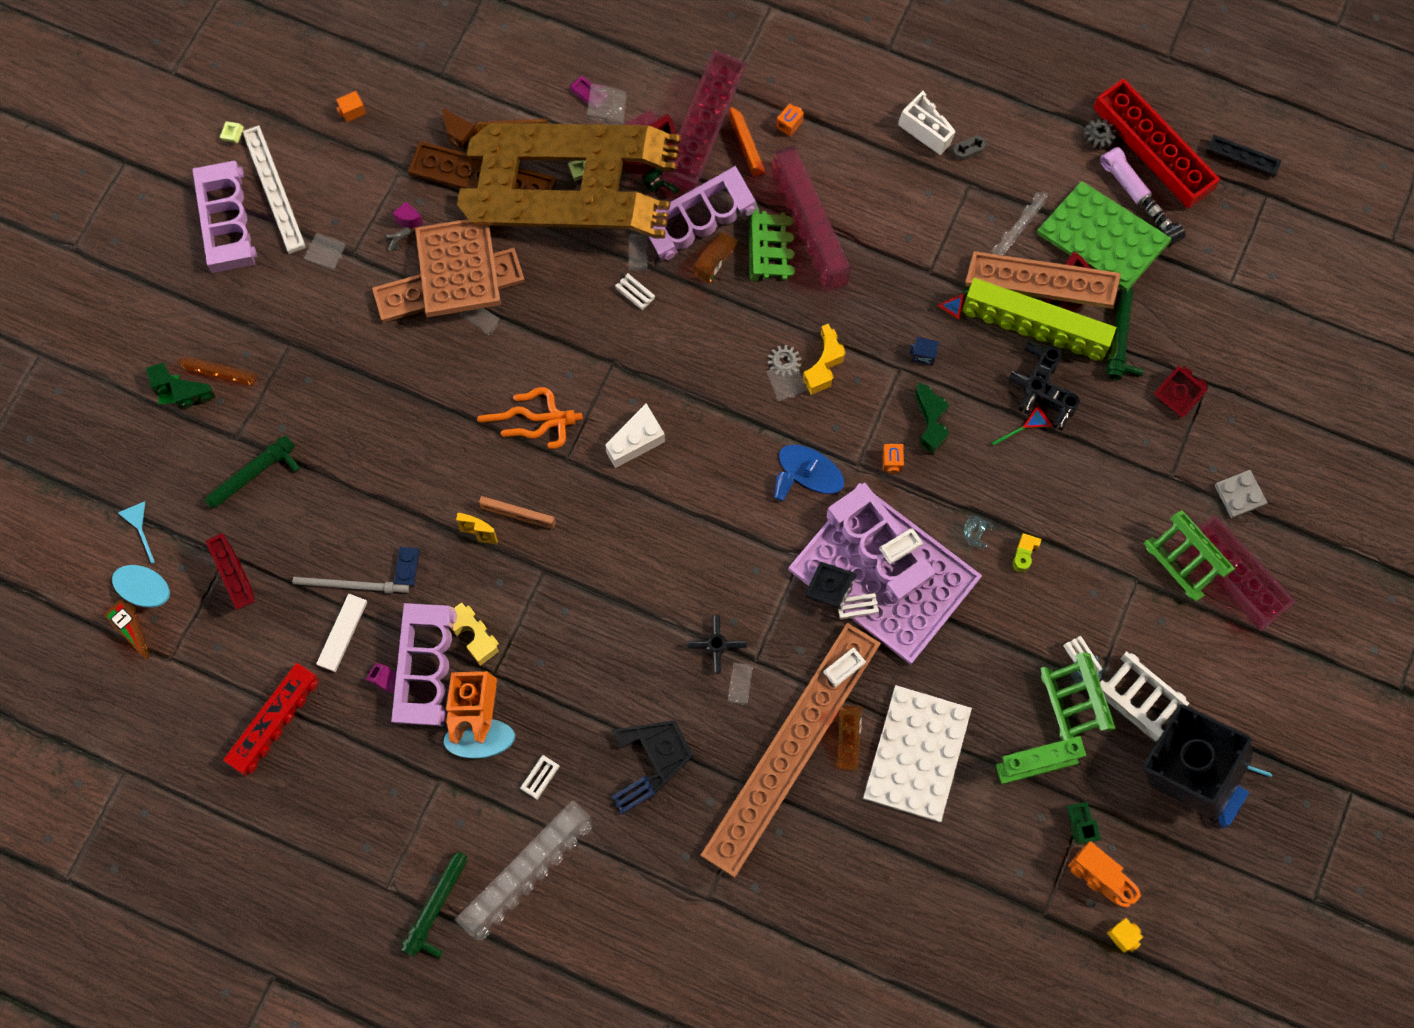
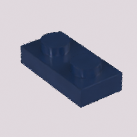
(407, 566)

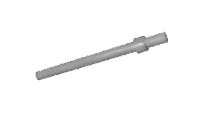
(387, 587)

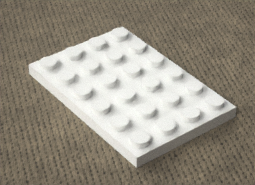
(917, 754)

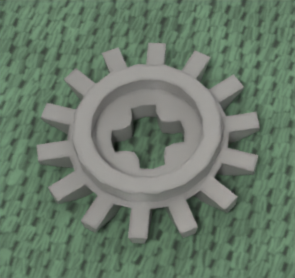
(780, 354)

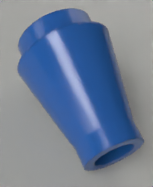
(783, 484)

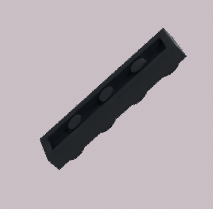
(1244, 156)

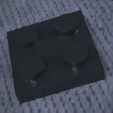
(830, 585)

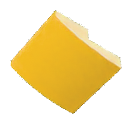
(473, 525)

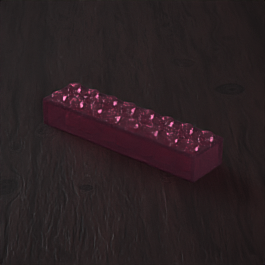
(705, 119)
(811, 218)

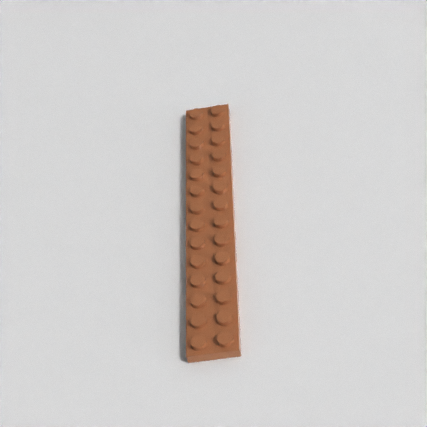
(786, 757)

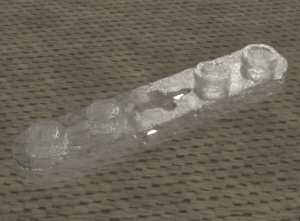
(1027, 215)

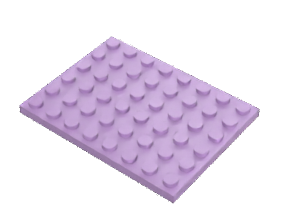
(916, 619)

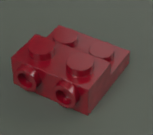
(1181, 390)

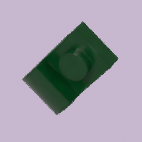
(1083, 827)

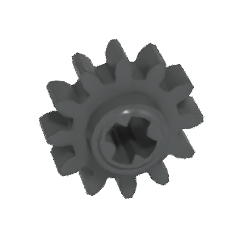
(1099, 134)

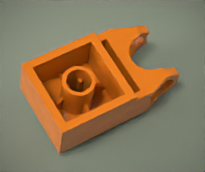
(470, 704)
(1103, 875)

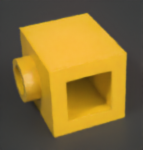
(1126, 935)

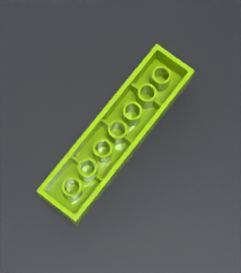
(1038, 319)

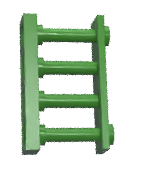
(1206, 549)
(1096, 701)
(1040, 760)

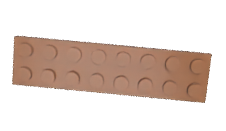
(1046, 279)
(406, 295)

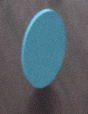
(141, 586)
(497, 740)

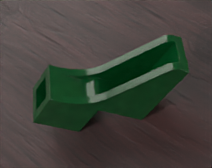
(184, 392)
(933, 409)

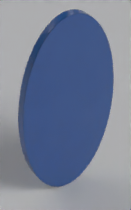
(811, 469)

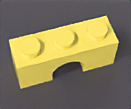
(483, 646)

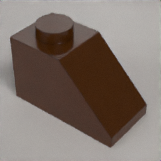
(458, 129)

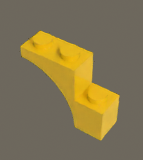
(819, 376)

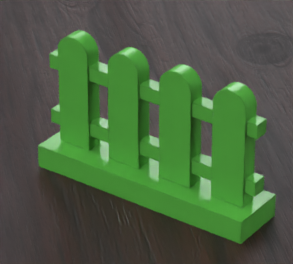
(767, 253)

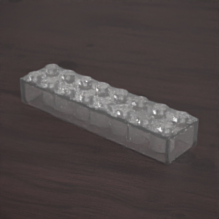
(525, 871)

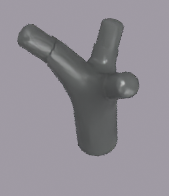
(397, 236)

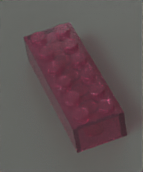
(1249, 583)

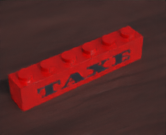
(271, 720)

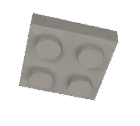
(1240, 494)

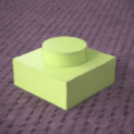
(231, 132)
(577, 169)

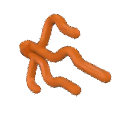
(552, 419)

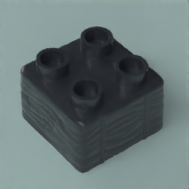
(1198, 761)

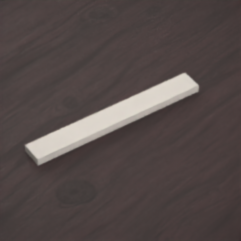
(274, 189)

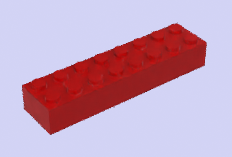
(1156, 143)

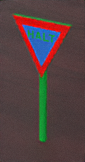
(1036, 420)

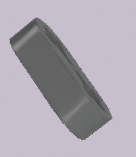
(969, 148)

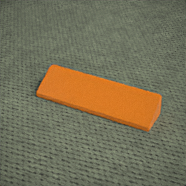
(746, 142)

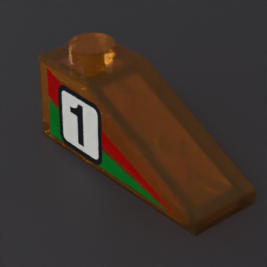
(714, 257)
(127, 622)
(849, 737)

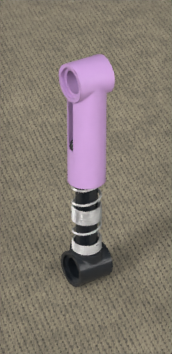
(1116, 163)

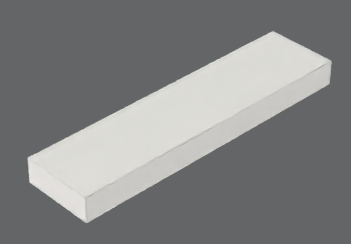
(341, 633)

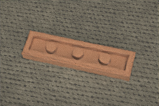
(517, 512)

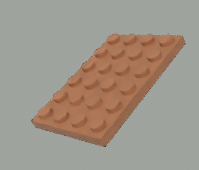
(457, 267)

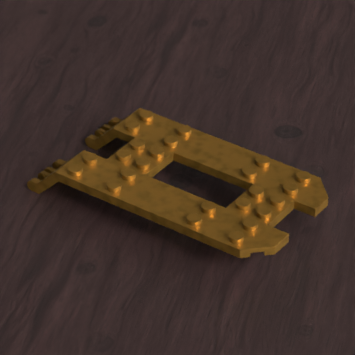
(596, 203)

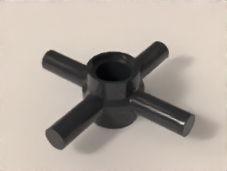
(716, 651)

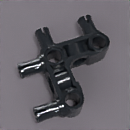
(1048, 394)

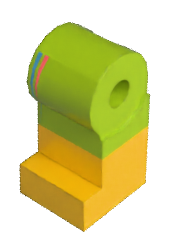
(1023, 553)

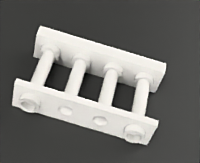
(1138, 715)

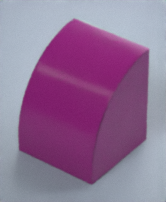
(407, 216)
(382, 677)

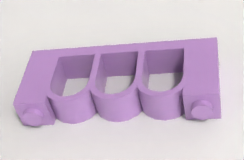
(743, 204)
(230, 255)
(853, 504)
(428, 616)

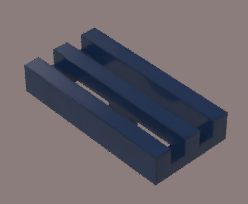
(620, 803)

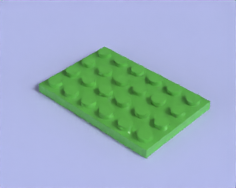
(1104, 234)

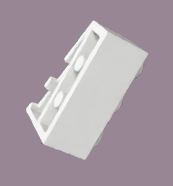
(926, 124)
(635, 437)

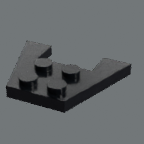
(664, 747)

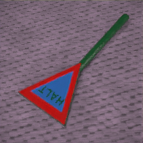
(954, 305)

